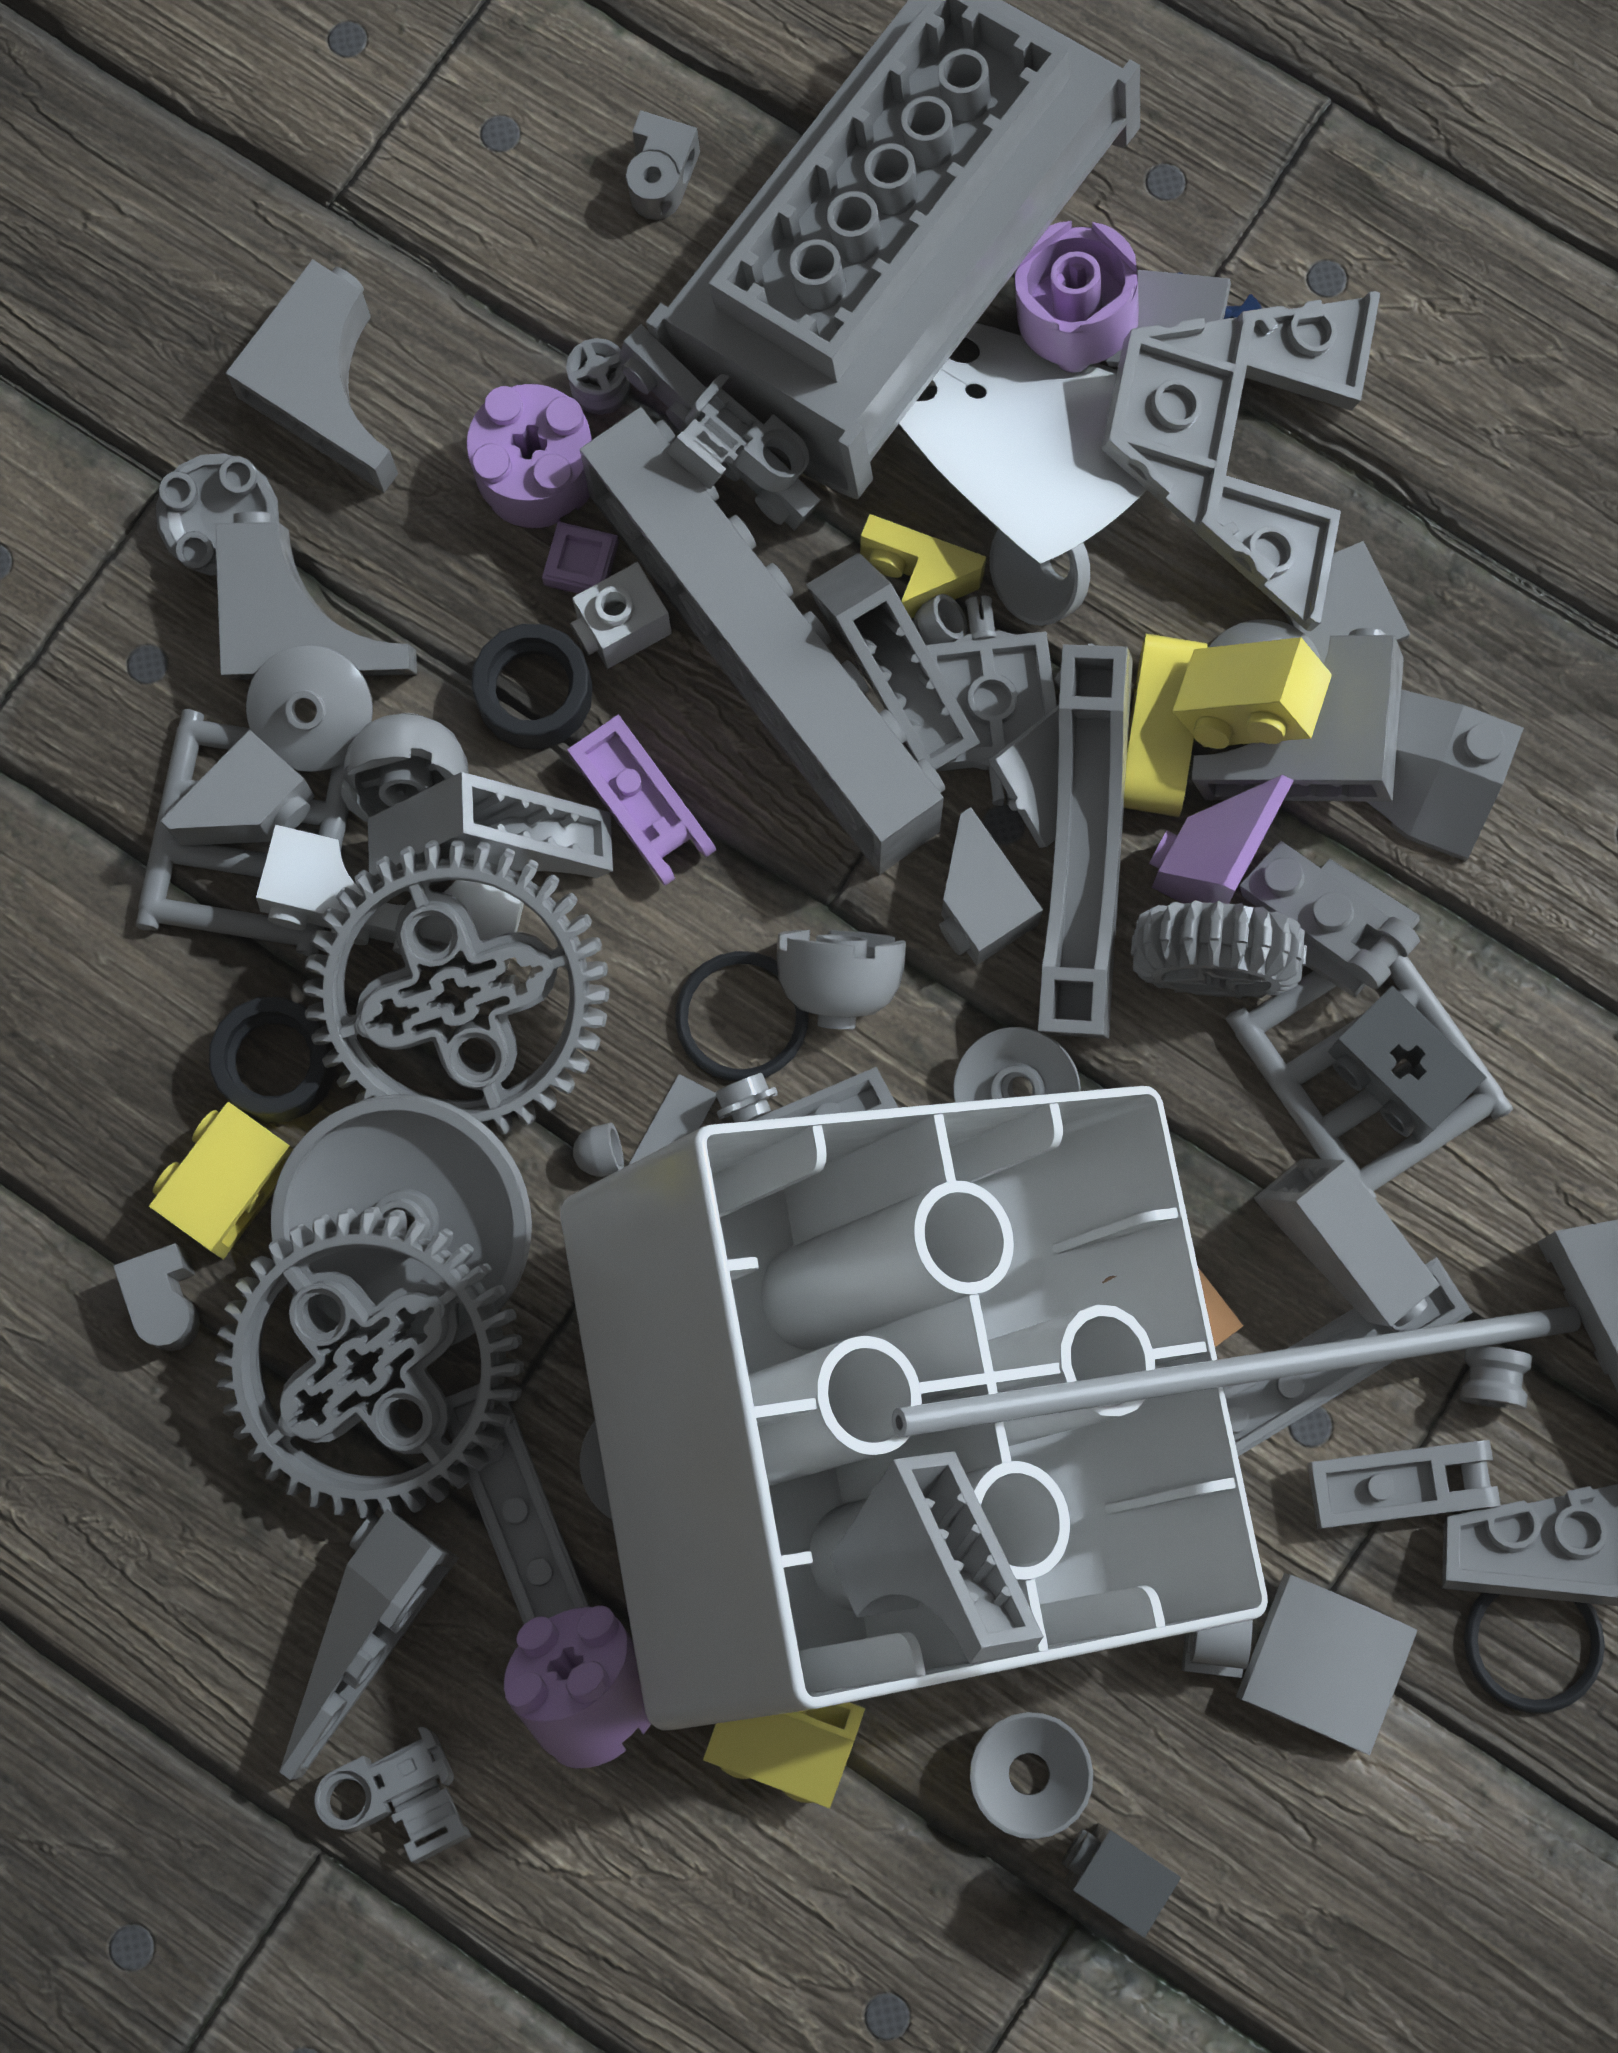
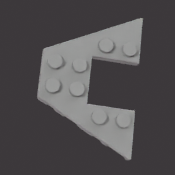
(1178, 419)

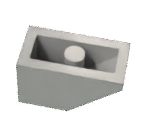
(241, 798)
(984, 895)

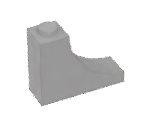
(300, 371)
(270, 610)
(893, 659)
(1352, 740)
(477, 809)
(933, 1546)

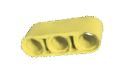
(1157, 740)

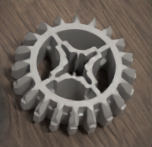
(1218, 949)

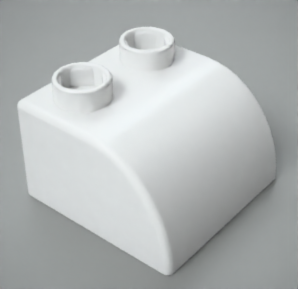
(805, 1277)

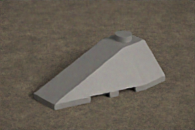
(1447, 772)
(375, 1605)

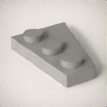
(1538, 1549)

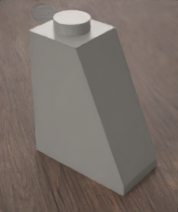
(1349, 1240)

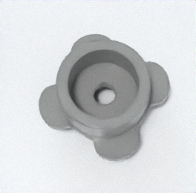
(745, 1099)

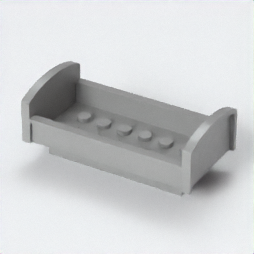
(897, 224)

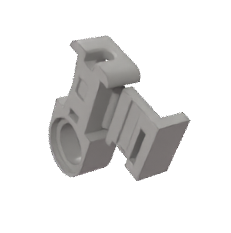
(727, 431)
(411, 1785)

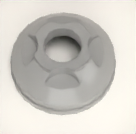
(1034, 589)
(1068, 1781)

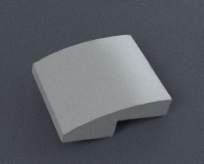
(1326, 1663)

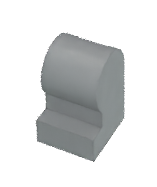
(662, 165)
(156, 1299)
(1218, 1650)

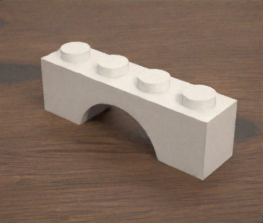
(308, 872)

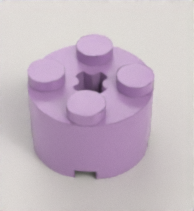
(1077, 295)
(524, 423)
(577, 1685)

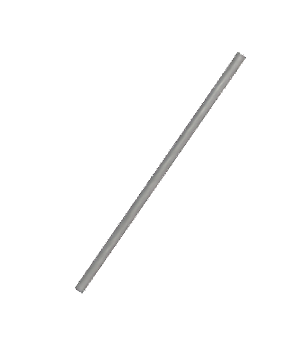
(1228, 1371)

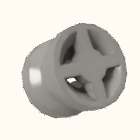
(597, 361)
(1496, 1377)

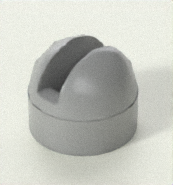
(940, 620)
(599, 1150)

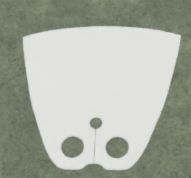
(1028, 446)

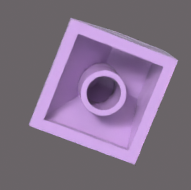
(1217, 845)

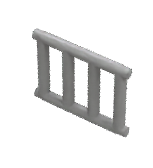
(166, 851)
(1324, 1130)

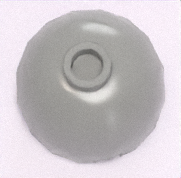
(398, 760)
(839, 973)

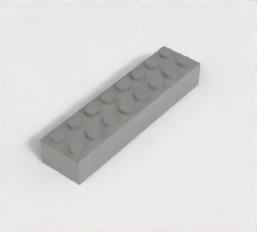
(764, 641)

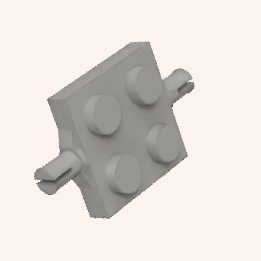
(998, 683)

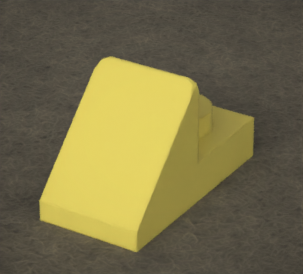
(930, 562)

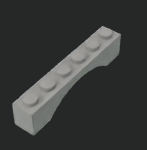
(1087, 842)

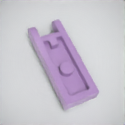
(637, 795)

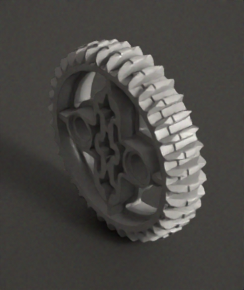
(485, 979)
(275, 1436)

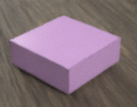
(579, 558)

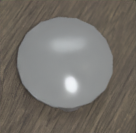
(204, 494)

